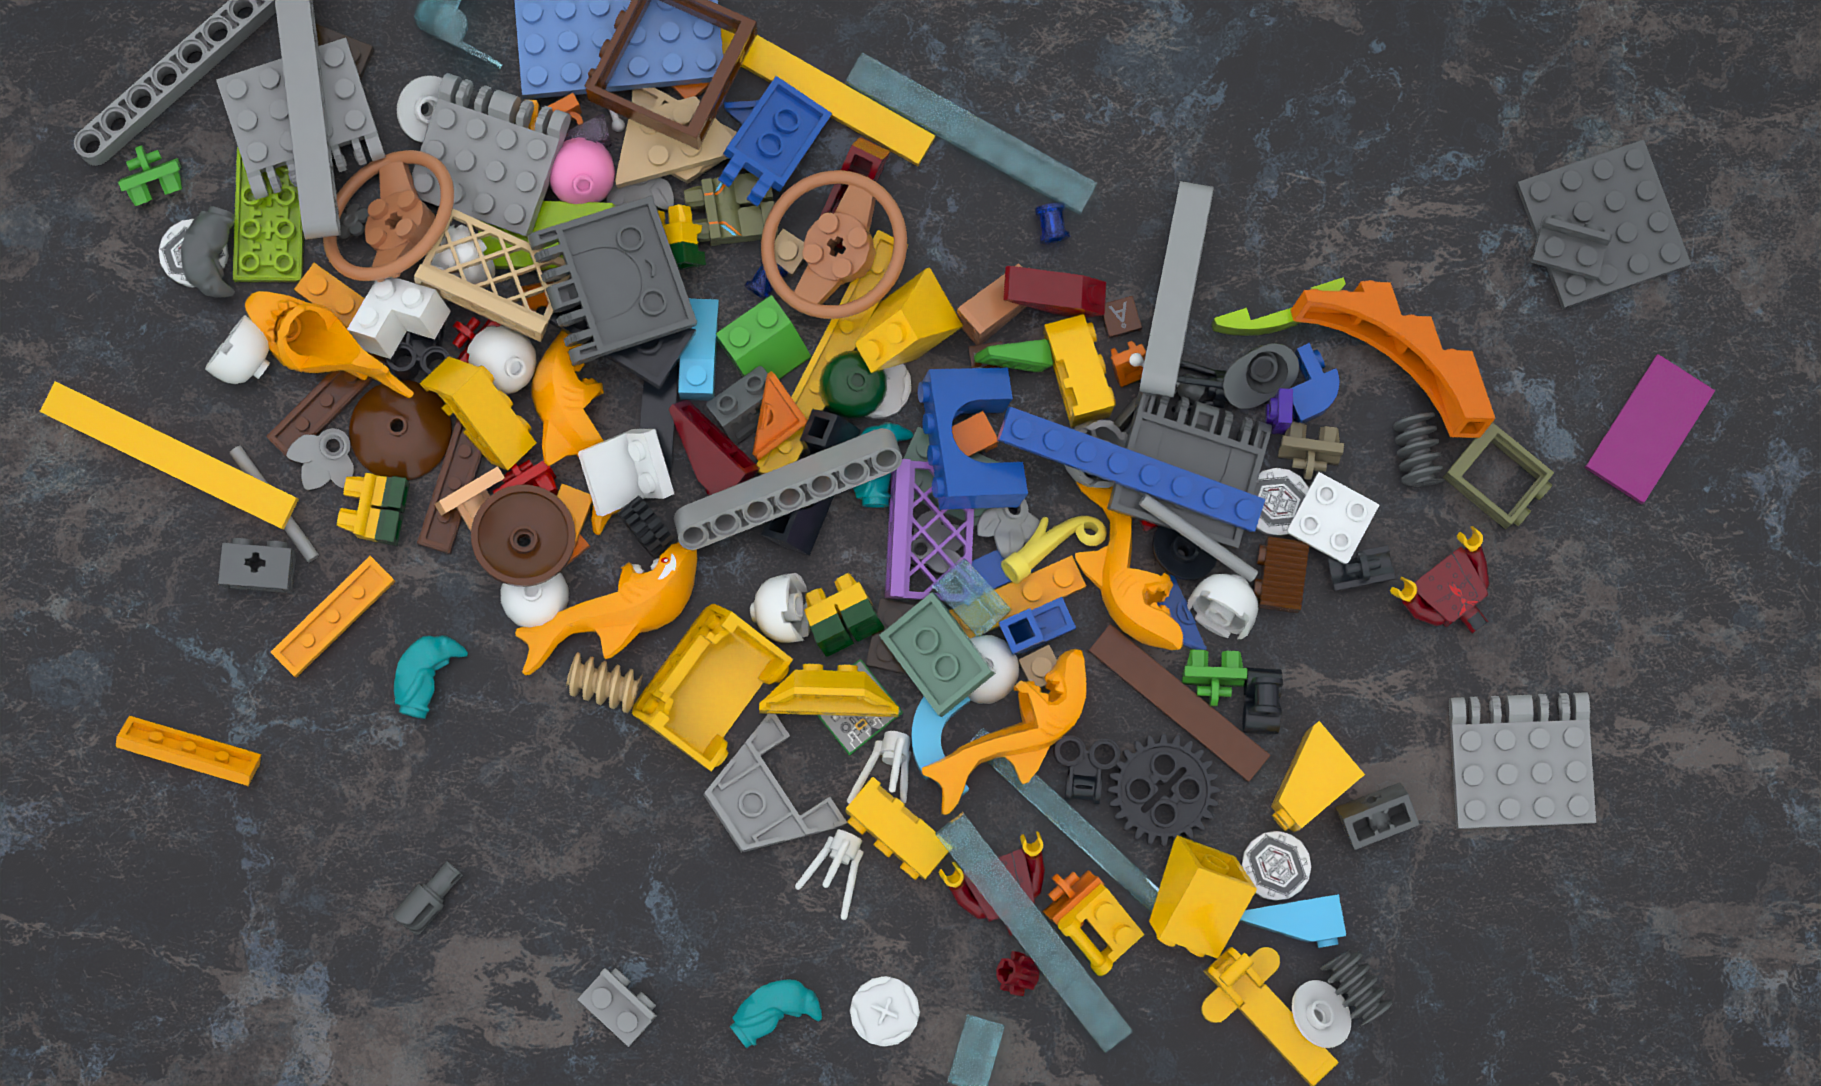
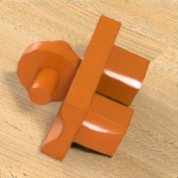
(1069, 893)

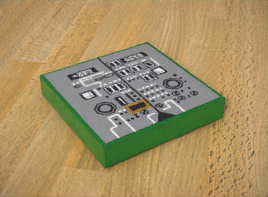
(856, 731)

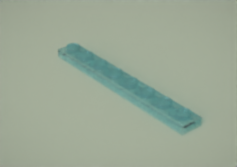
(971, 133)
(1033, 932)

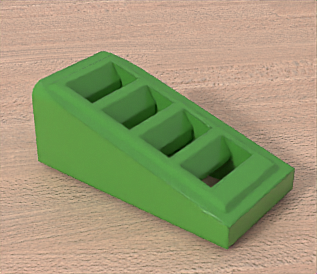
(1025, 356)

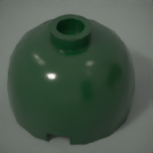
(850, 387)

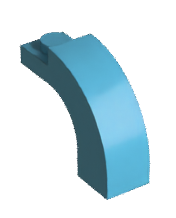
(927, 734)

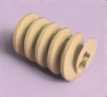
(603, 683)

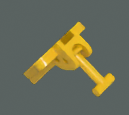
(1242, 986)

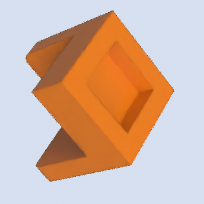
(975, 435)

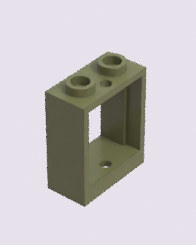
(1516, 453)

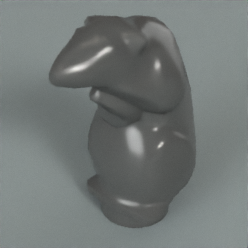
(200, 251)

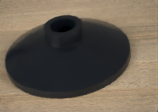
(1192, 567)

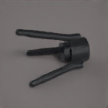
(1213, 384)

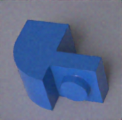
(1320, 389)
(1037, 626)

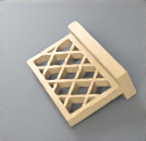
(481, 300)

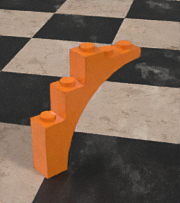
(1412, 342)

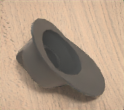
(1260, 375)

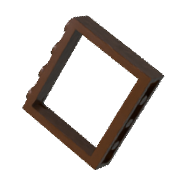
(613, 50)

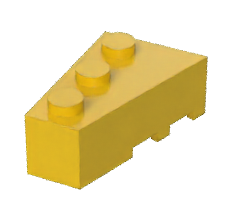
(1079, 370)
(481, 410)
(896, 830)

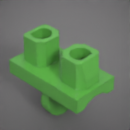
(136, 184)
(1229, 674)

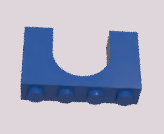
(958, 478)

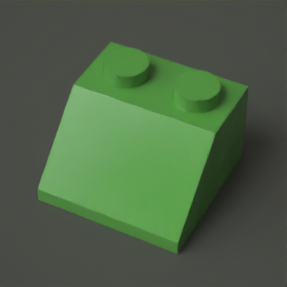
(763, 339)

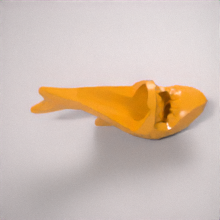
(314, 339)
(560, 405)
(1128, 592)
(1025, 744)

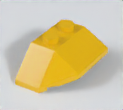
(829, 693)

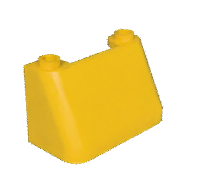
(709, 684)

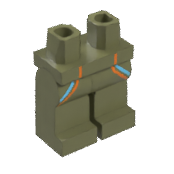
(727, 210)

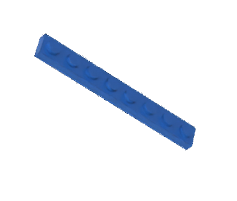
(1130, 469)

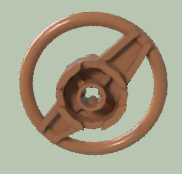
(399, 222)
(847, 225)

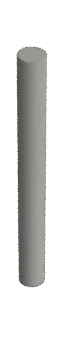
(292, 527)
(1198, 537)

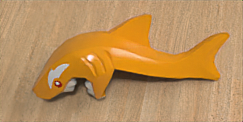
(639, 606)

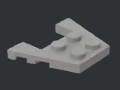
(754, 803)

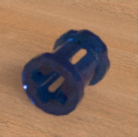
(1052, 223)
(760, 284)

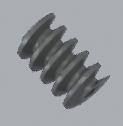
(1417, 450)
(1357, 986)

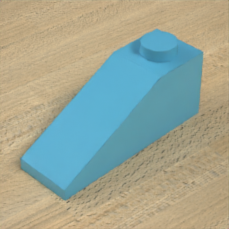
(698, 361)
(1303, 920)

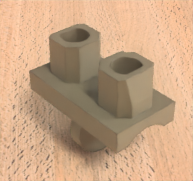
(1311, 453)

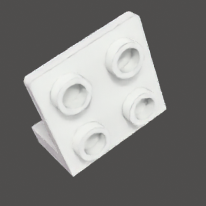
(625, 468)
(1332, 518)

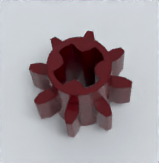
(1017, 973)

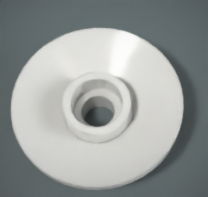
(409, 106)
(1321, 1014)

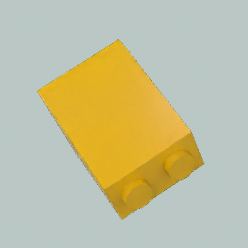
(907, 324)
(1314, 779)
(1200, 898)

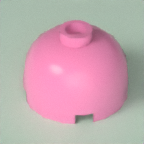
(582, 172)

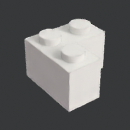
(393, 310)

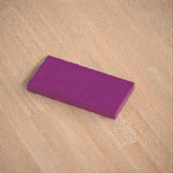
(1649, 429)

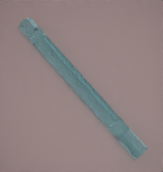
(1080, 832)

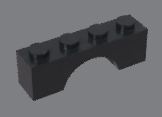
(801, 527)

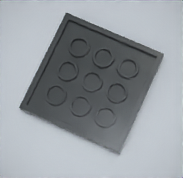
(1625, 199)

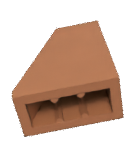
(987, 312)

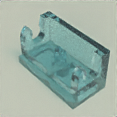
(971, 597)
(976, 1052)

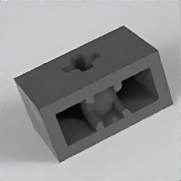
(274, 577)
(1377, 816)

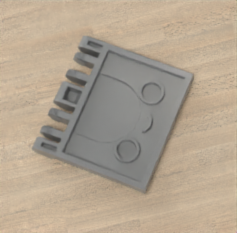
(261, 123)
(494, 164)
(1522, 768)

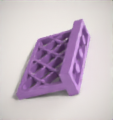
(900, 533)

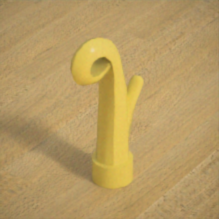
(1020, 563)

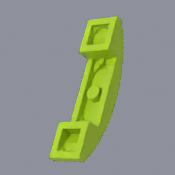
(1240, 323)

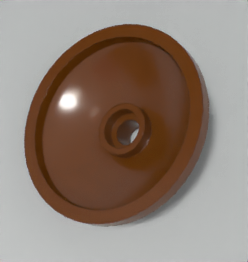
(404, 453)
(517, 514)

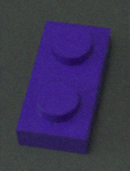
(1279, 411)

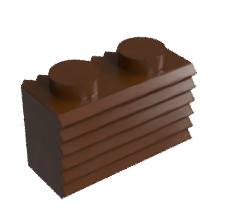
(1281, 575)

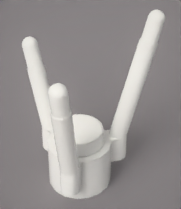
(896, 753)
(843, 849)

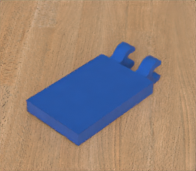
(774, 138)

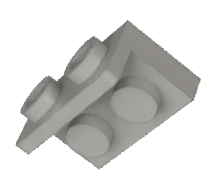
(618, 1006)

